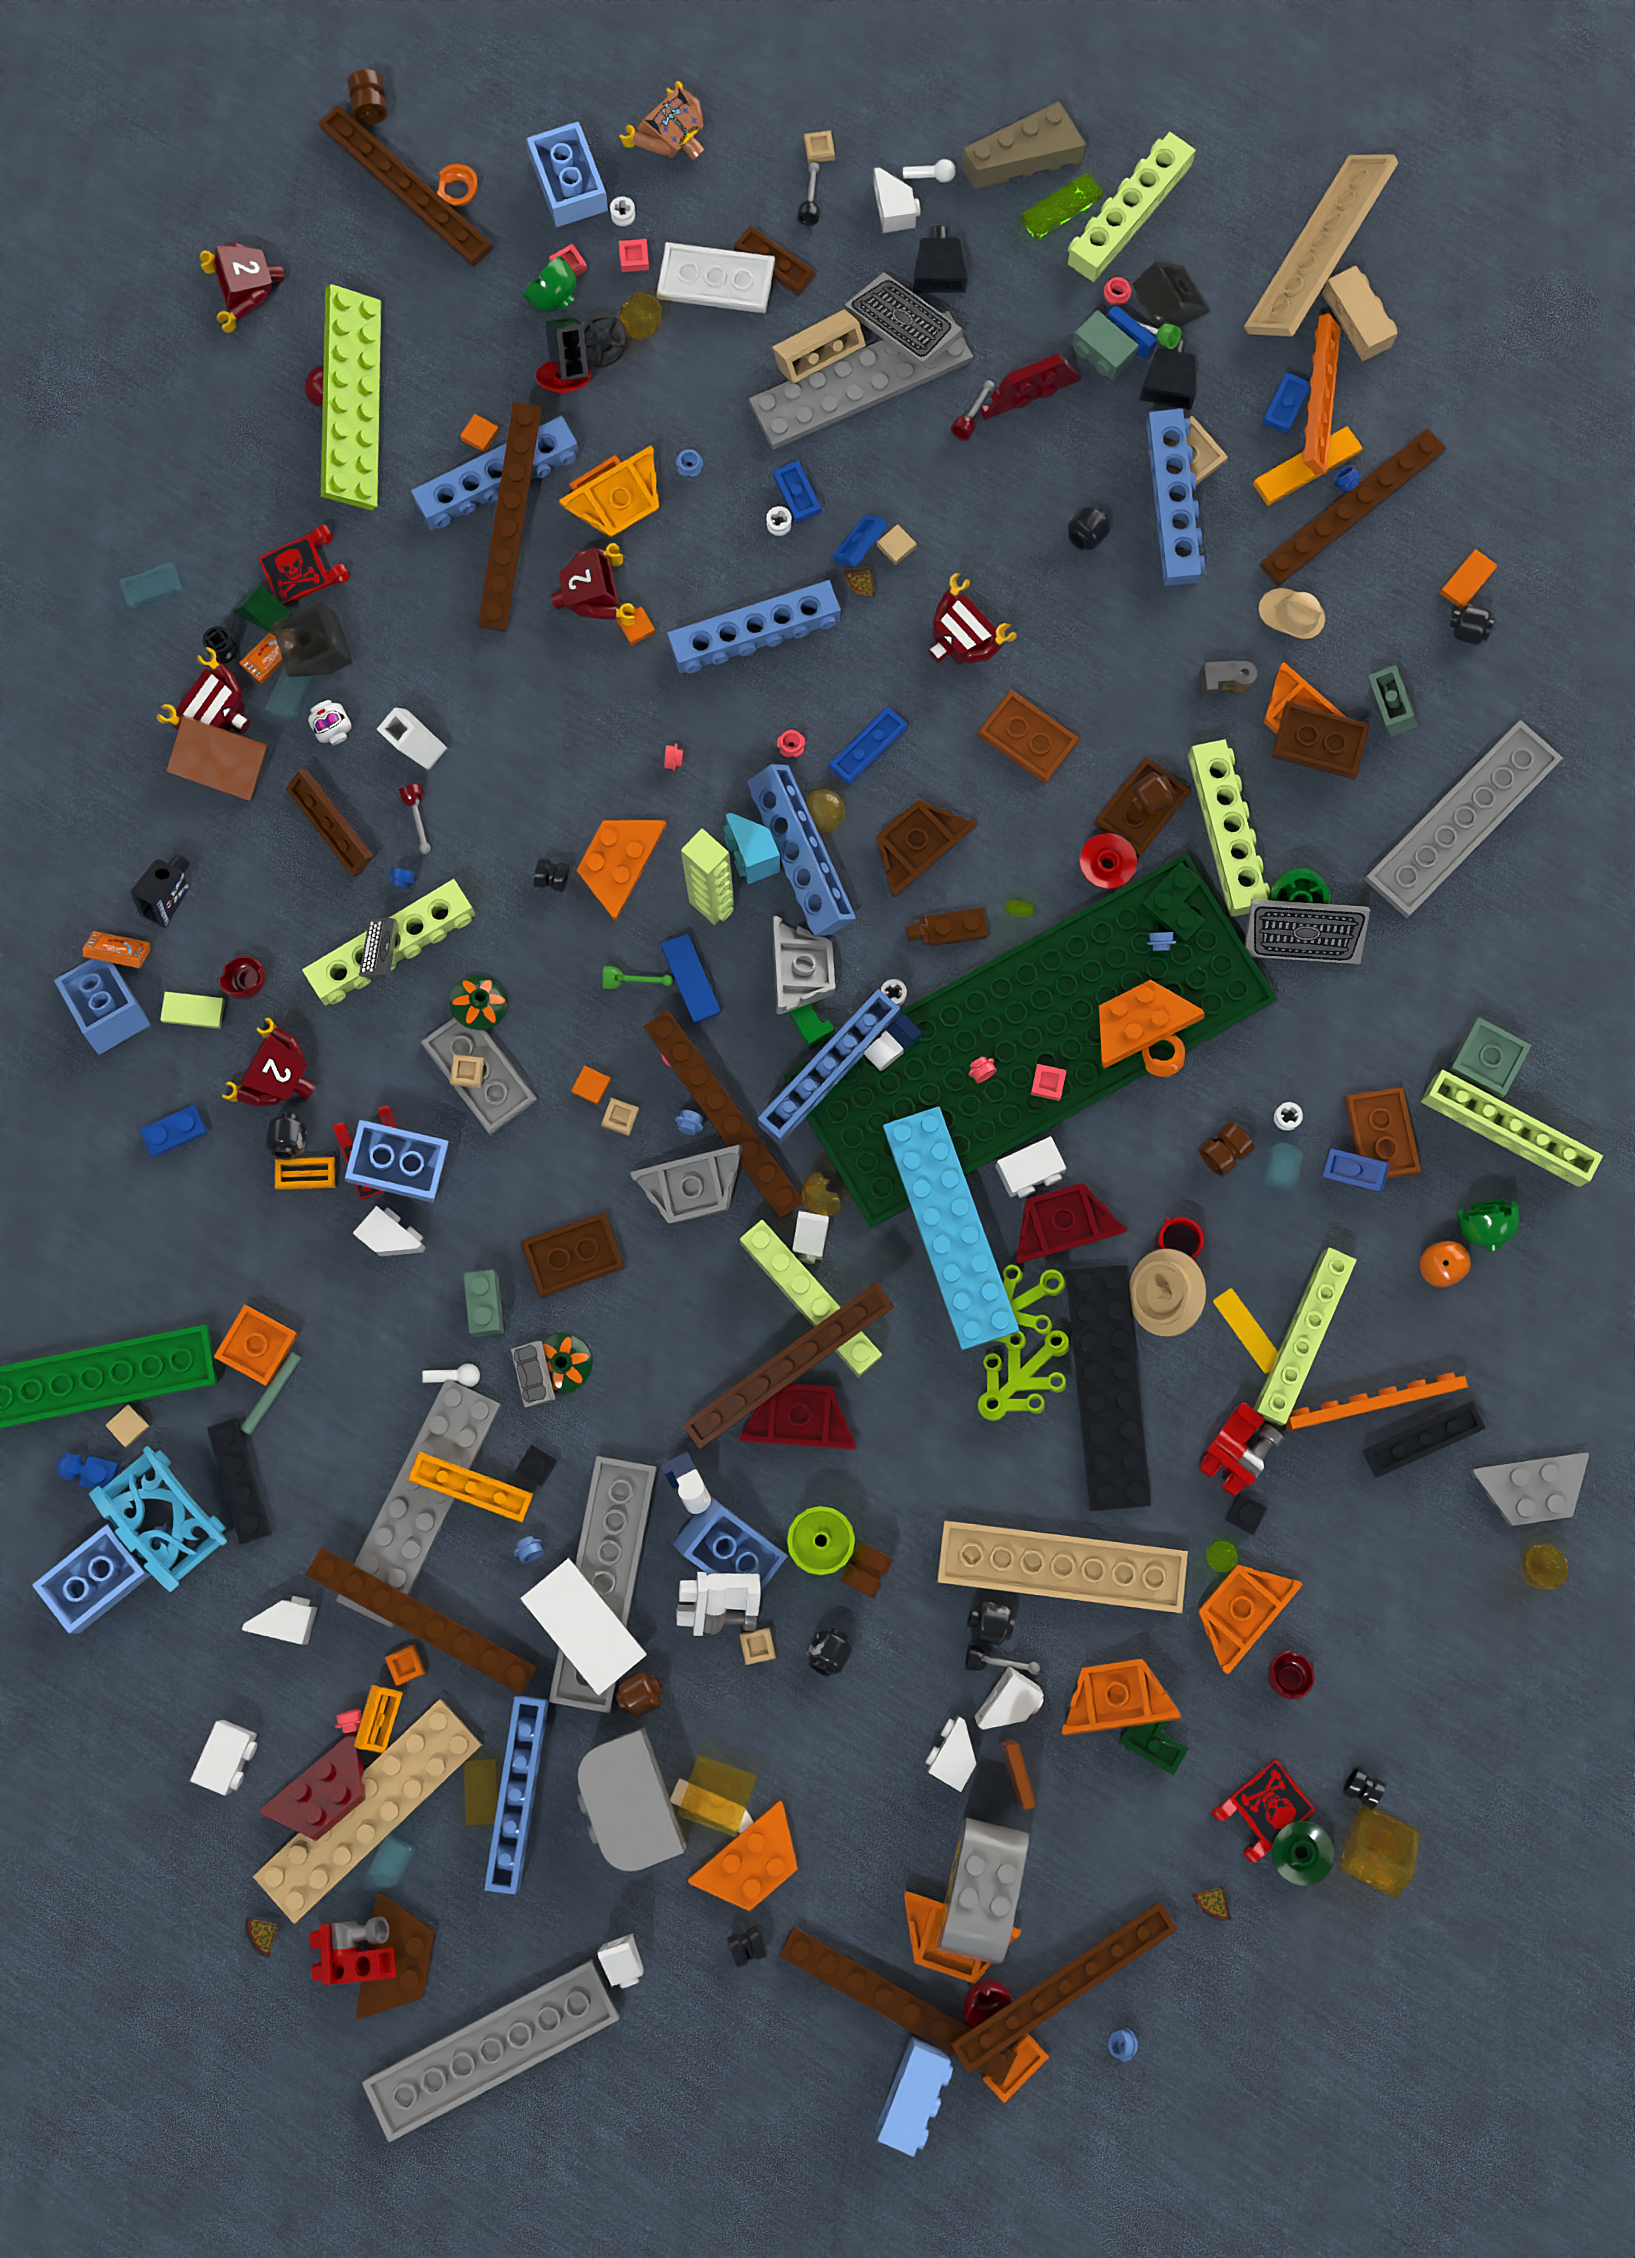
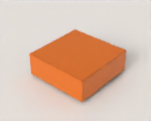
(479, 433)
(640, 629)
(591, 1085)
(405, 1665)

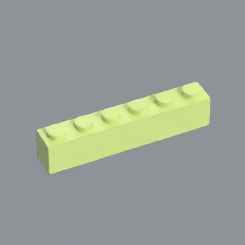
(804, 1292)

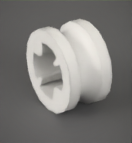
(622, 202)
(773, 515)
(892, 984)
(1290, 1125)

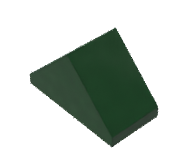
(261, 608)

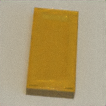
(480, 1791)

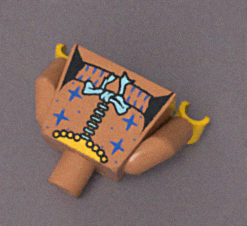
(670, 126)

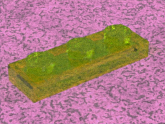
(1061, 206)

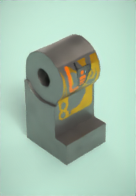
(1226, 676)

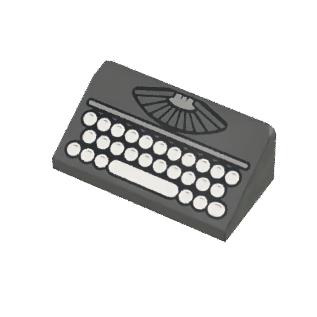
(379, 948)

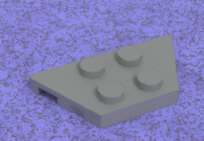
(800, 967)
(692, 1184)
(1534, 1488)

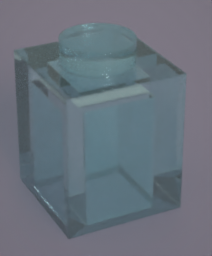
(1282, 1166)
(391, 1862)

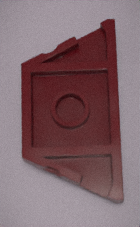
(1030, 383)
(1064, 1222)
(800, 1418)
(321, 1793)

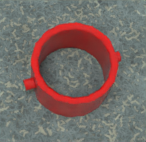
(1192, 1225)

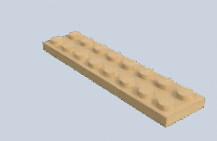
(1321, 245)
(1062, 1566)
(393, 1790)

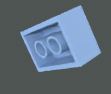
(567, 174)
(396, 1161)
(91, 1580)
(914, 2096)

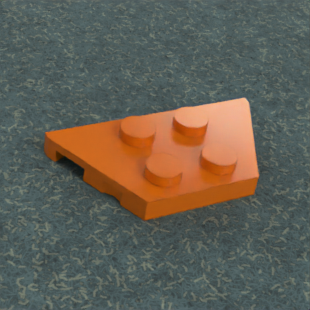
(1294, 689)
(618, 859)
(1142, 1019)
(1242, 1611)
(1118, 1698)
(751, 1862)
(924, 1923)

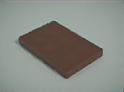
(1320, 740)
(1138, 827)
(572, 1255)

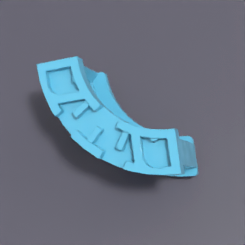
(158, 1562)

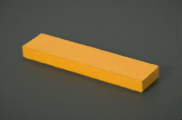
(1295, 474)
(470, 1486)

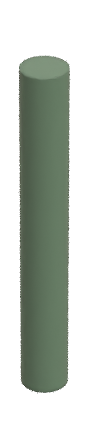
(270, 1393)

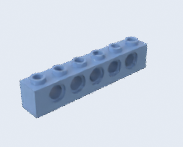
(1173, 425)
(480, 471)
(762, 614)
(801, 850)
(828, 1067)
(516, 1795)

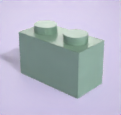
(1104, 346)
(1393, 701)
(483, 1303)

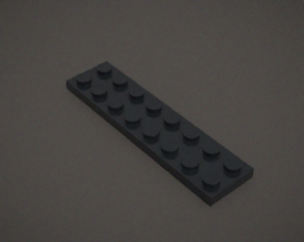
(1107, 1388)

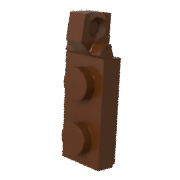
(949, 928)

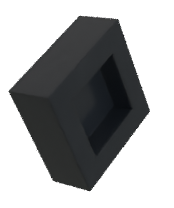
(536, 1466)
(1246, 1514)

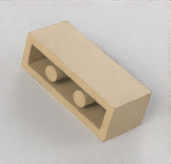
(1360, 313)
(819, 346)

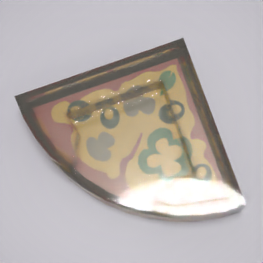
(860, 581)
(1213, 1903)
(261, 1935)

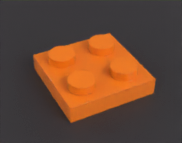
(256, 1345)

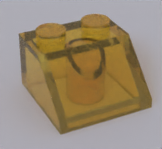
(1381, 1851)

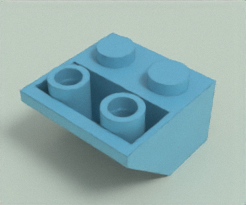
(753, 847)

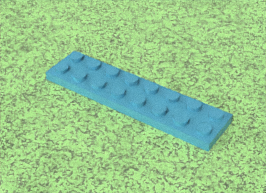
(950, 1228)

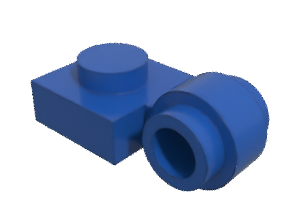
(93, 1474)

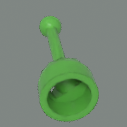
(614, 978)

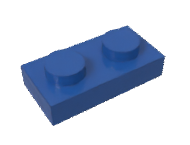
(1135, 331)
(1286, 403)
(796, 492)
(860, 540)
(173, 1131)
(1356, 1170)

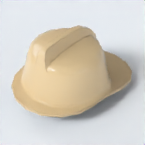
(1292, 613)

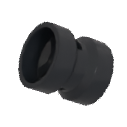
(225, 648)
(551, 875)
(1364, 1788)
(747, 1946)

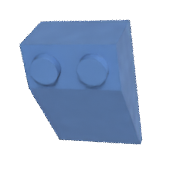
(101, 1004)
(728, 1545)

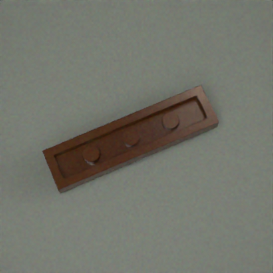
(329, 822)

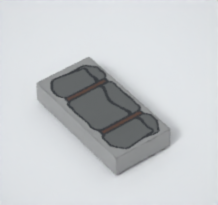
(533, 1374)

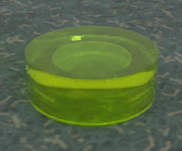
(1019, 908)
(1221, 1556)

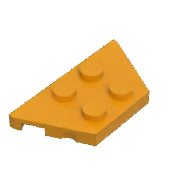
(617, 496)

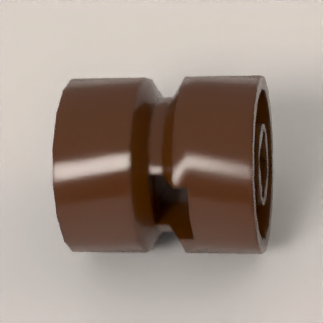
(367, 97)
(1228, 1147)
(866, 1569)

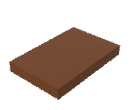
(1028, 737)
(217, 758)
(1383, 1130)
(1017, 1773)

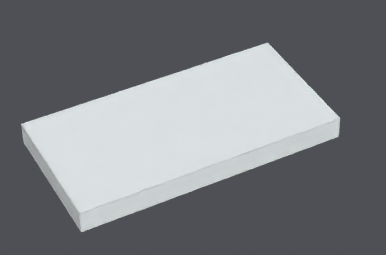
(715, 277)
(583, 1626)

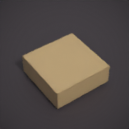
(819, 147)
(896, 544)
(467, 1071)
(620, 1117)
(127, 1426)
(757, 1646)

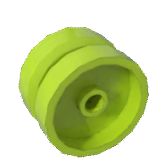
(822, 1522)

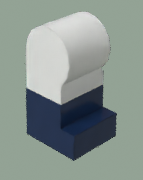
(893, 1042)
(692, 1490)

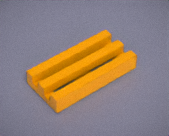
(330, 1173)
(374, 1717)

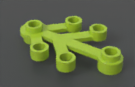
(1028, 1298)
(1020, 1378)

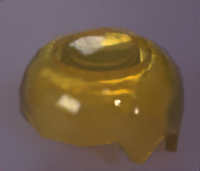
(641, 316)
(825, 809)
(817, 1198)
(1544, 1567)

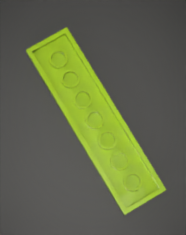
(351, 398)

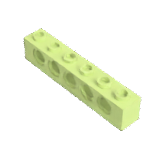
(1093, 259)
(1220, 757)
(708, 877)
(420, 912)
(1511, 1128)
(1304, 1336)

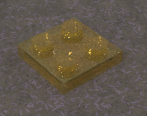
(717, 1795)

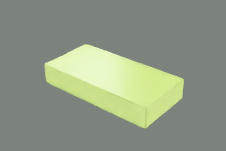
(192, 1010)

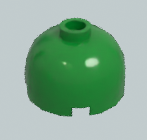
(553, 287)
(1300, 886)
(1489, 1223)

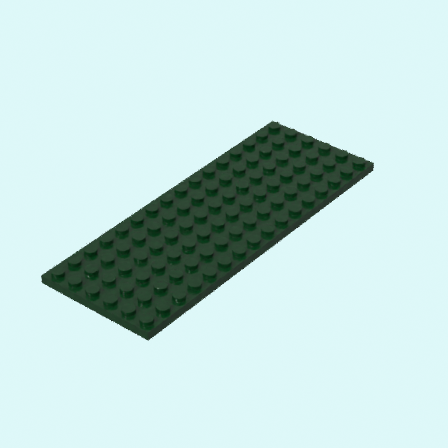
(1025, 1012)

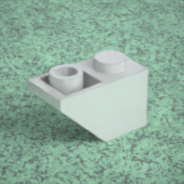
(411, 737)
(386, 1236)
(955, 1757)

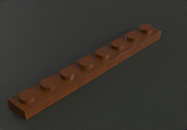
(405, 186)
(1352, 507)
(509, 516)
(723, 1113)
(788, 1365)
(421, 1620)
(1063, 1987)
(885, 1997)

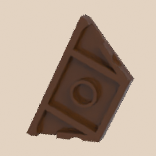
(918, 842)
(412, 1958)

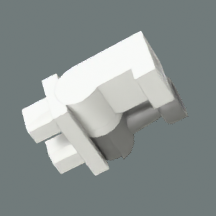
(712, 1598)

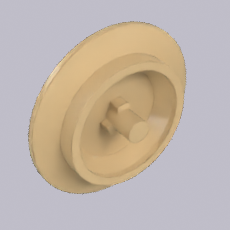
(1167, 1292)

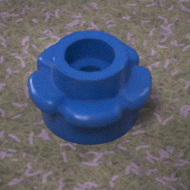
(1347, 478)
(402, 877)

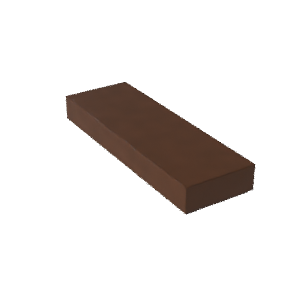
(787, 268)

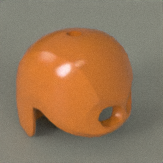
(1444, 1276)

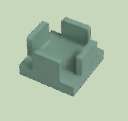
(1489, 1057)

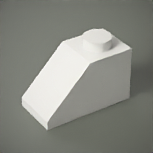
(894, 202)
(810, 1237)
(285, 1621)
(1010, 1701)
(621, 1961)

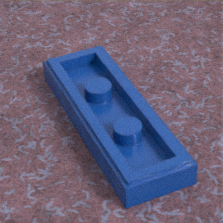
(868, 746)
(690, 978)

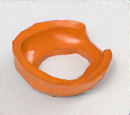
(454, 173)
(1168, 1067)

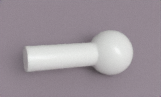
(943, 171)
(466, 1375)

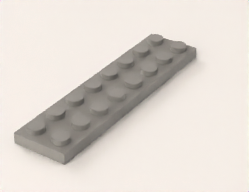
(847, 388)
(1463, 819)
(417, 1513)
(608, 1560)
(490, 2050)

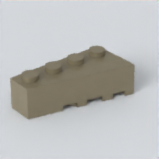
(1025, 147)

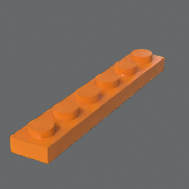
(1322, 394)
(1387, 1398)

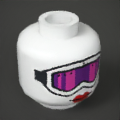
(329, 722)

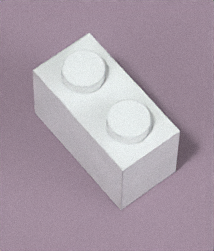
(1031, 1167)
(224, 1758)

